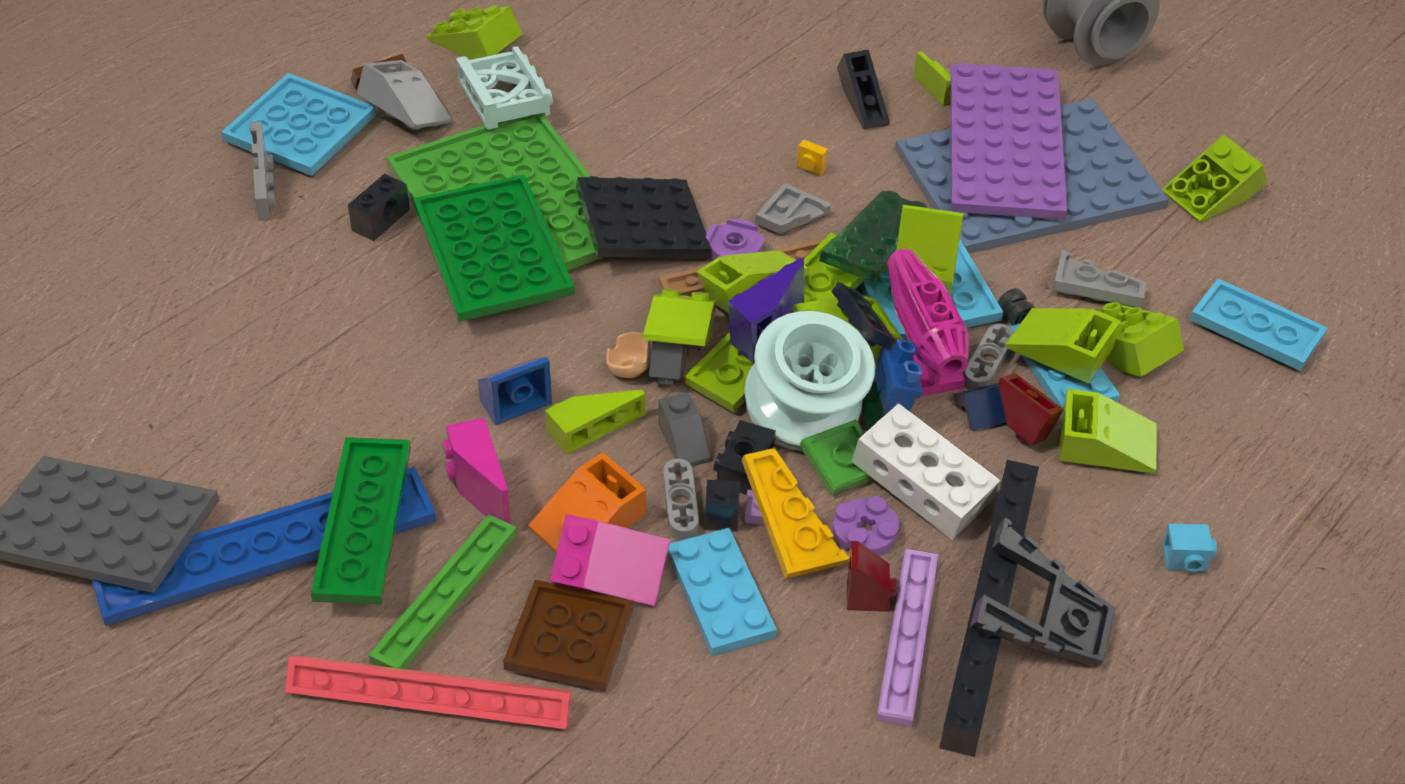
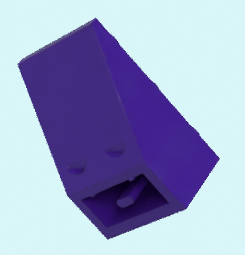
(762, 304)

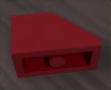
(1027, 409)
(868, 580)

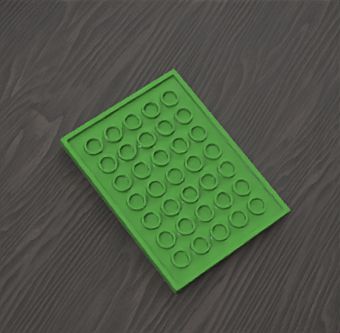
(513, 149)

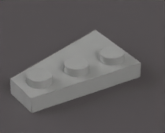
(263, 177)
(1088, 281)

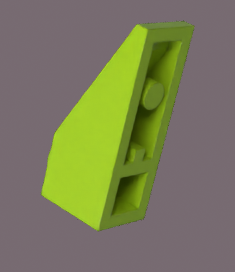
(590, 417)

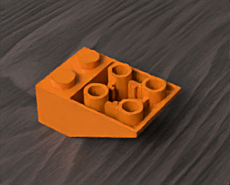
(595, 492)

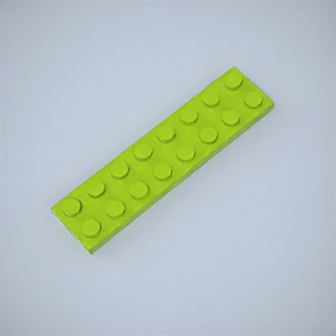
(725, 369)

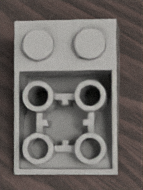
(402, 94)

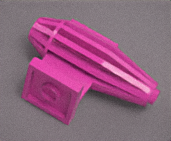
(929, 322)

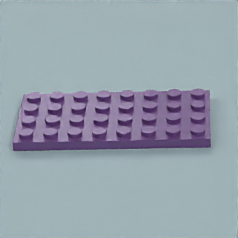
(1006, 141)

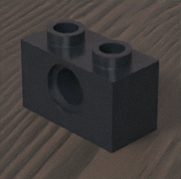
(378, 207)
(744, 440)

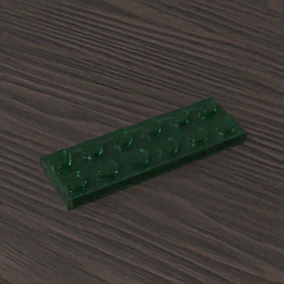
(869, 238)

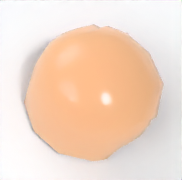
(630, 356)

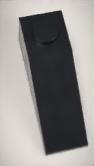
(862, 88)

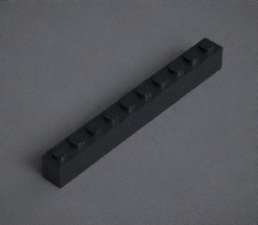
(980, 649)

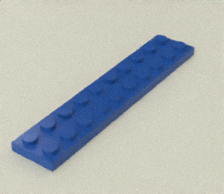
(249, 551)

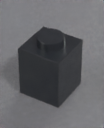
(722, 505)

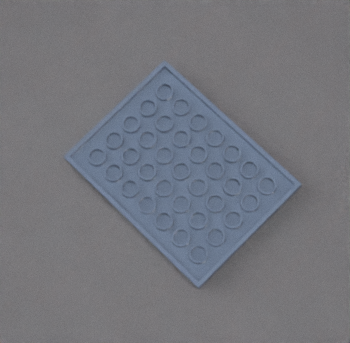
(1100, 180)

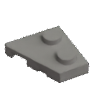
(791, 209)

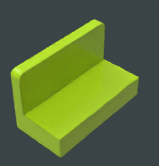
(932, 78)

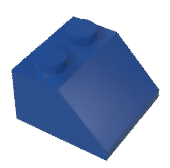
(516, 390)

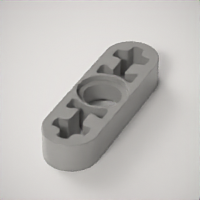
(987, 346)
(676, 510)

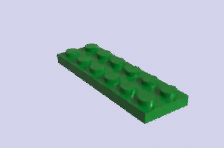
(361, 521)

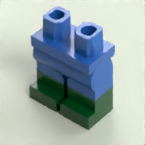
(894, 382)

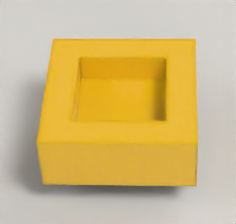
(812, 157)

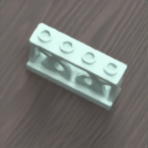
(506, 67)

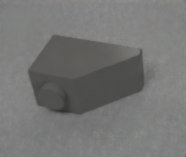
(667, 361)
(683, 428)

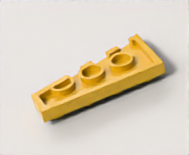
(794, 529)

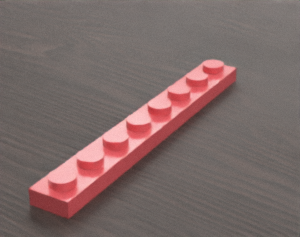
(428, 691)

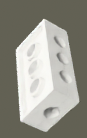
(925, 471)

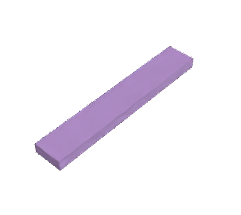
(907, 638)

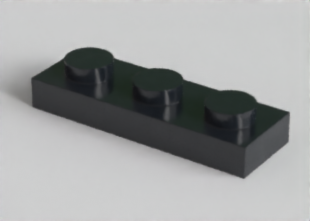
(862, 316)

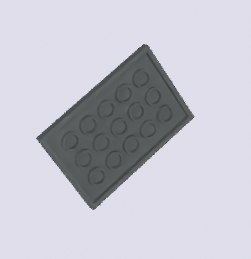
(101, 523)

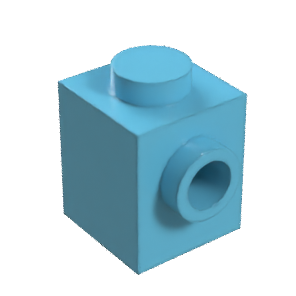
(1188, 547)

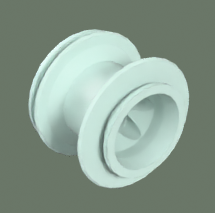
(799, 398)

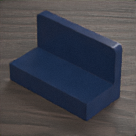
(982, 406)

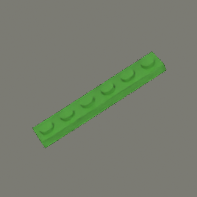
(443, 594)

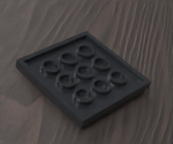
(642, 218)

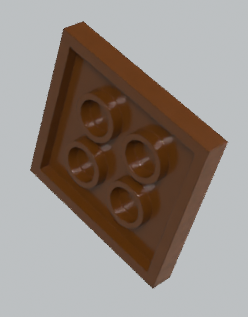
(569, 635)

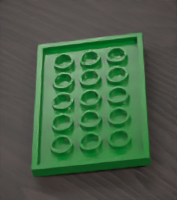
(493, 247)

